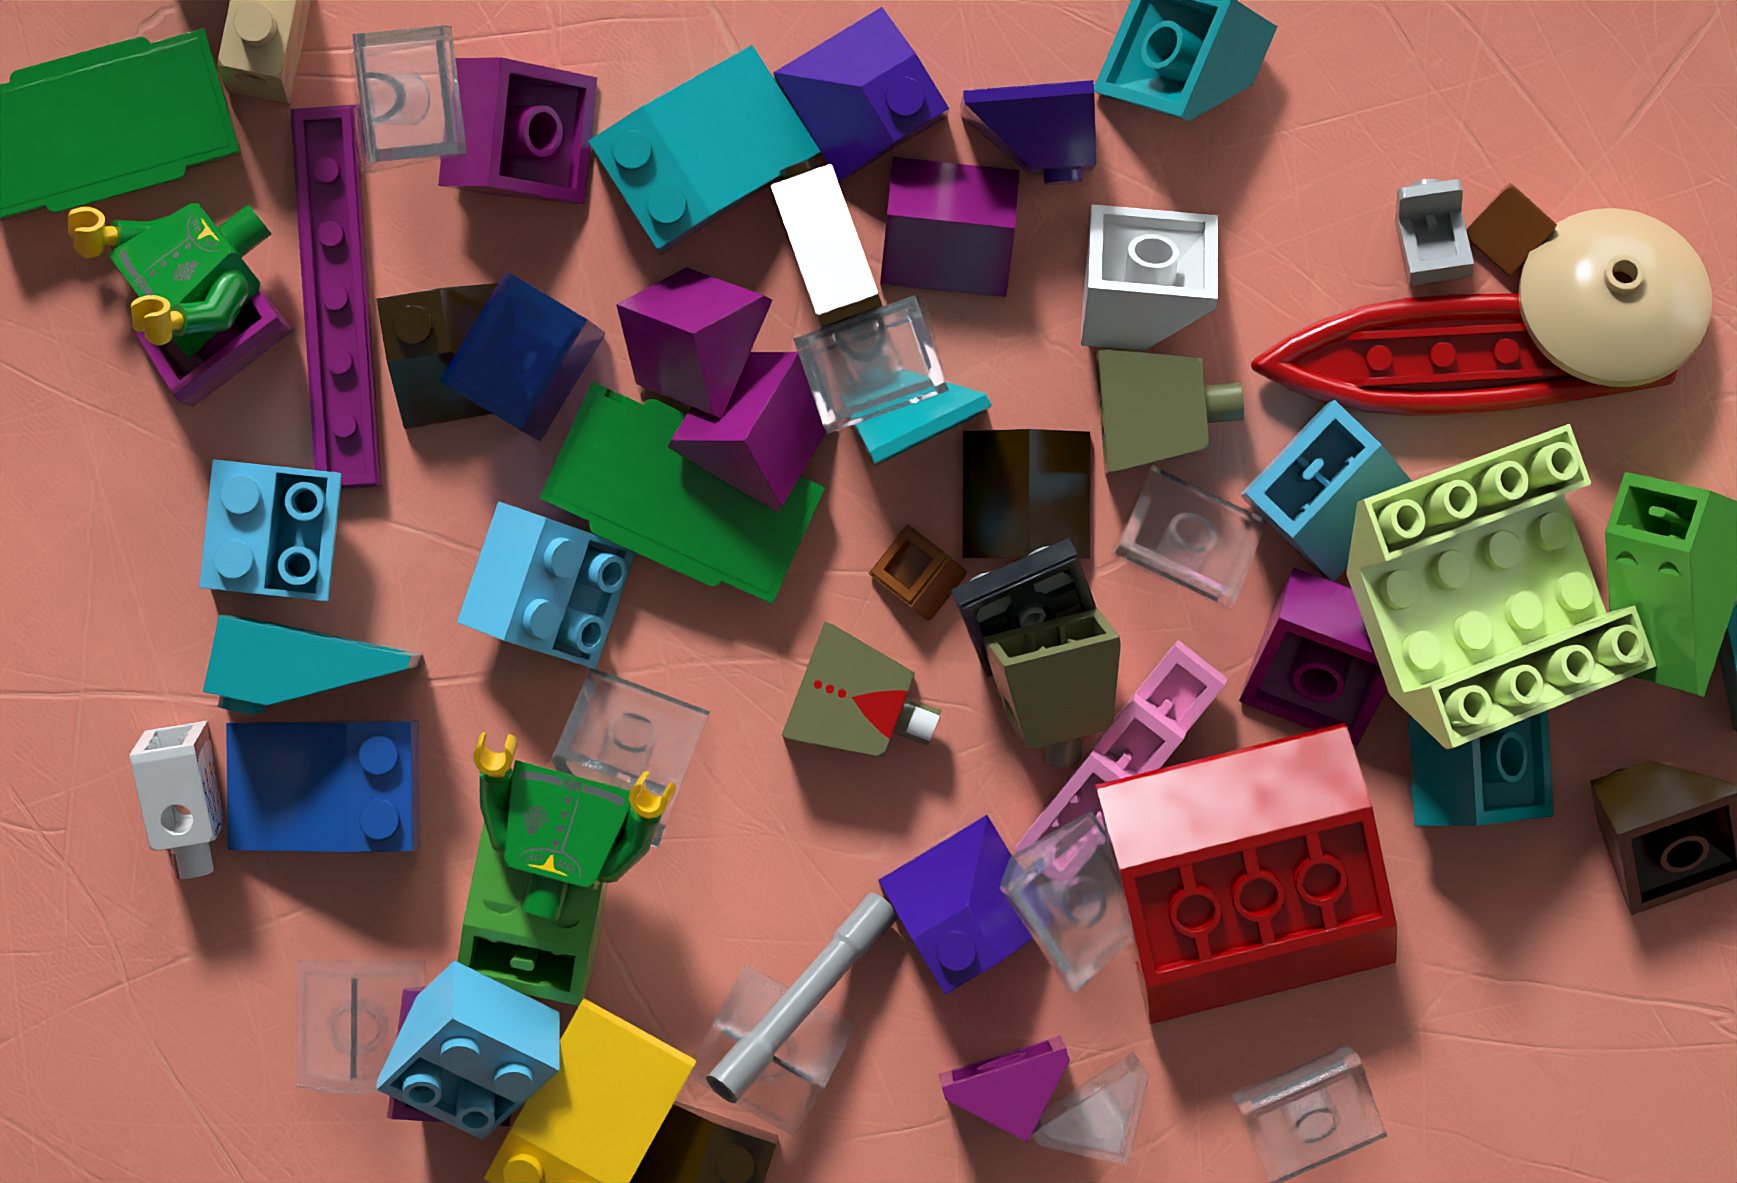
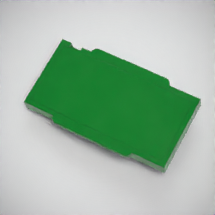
(110, 123)
(666, 506)

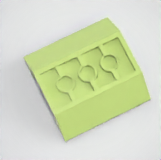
(1487, 592)

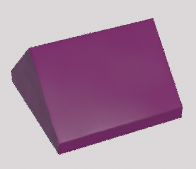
(950, 227)
(692, 337)
(227, 353)
(764, 432)
(1009, 1087)

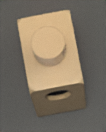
(263, 42)

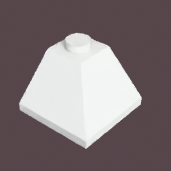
(1146, 275)

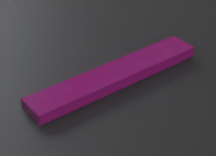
(336, 294)

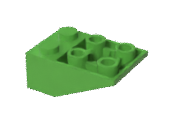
(1677, 563)
(524, 949)

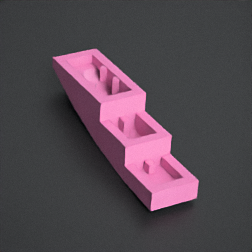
(1138, 739)

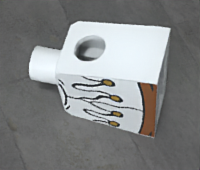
(179, 769)

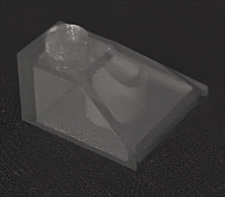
(629, 730)

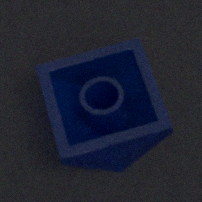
(523, 356)

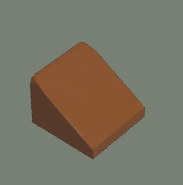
(1509, 229)
(918, 572)

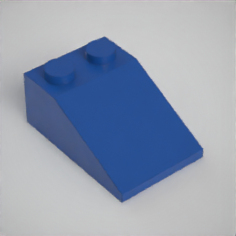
(323, 786)

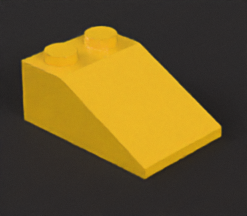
(597, 1109)

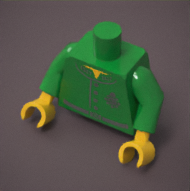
(180, 267)
(563, 825)

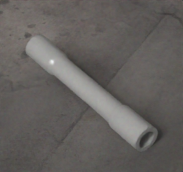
(756, 1049)

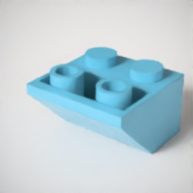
(1315, 486)
(270, 530)
(546, 586)
(472, 1051)

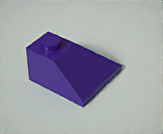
(862, 93)
(1038, 126)
(956, 906)

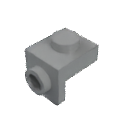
(1433, 231)

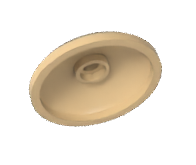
(1607, 327)

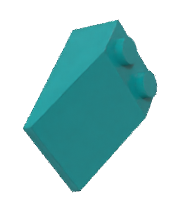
(703, 148)
(275, 663)

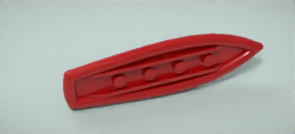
(1427, 359)

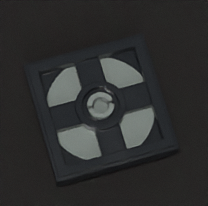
(1023, 593)

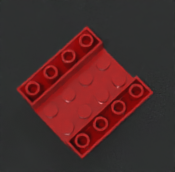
(1250, 872)

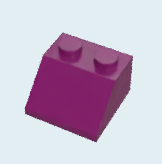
(522, 131)
(1316, 659)

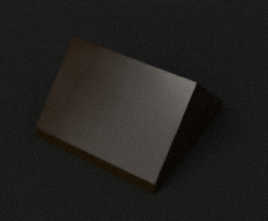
(1025, 491)

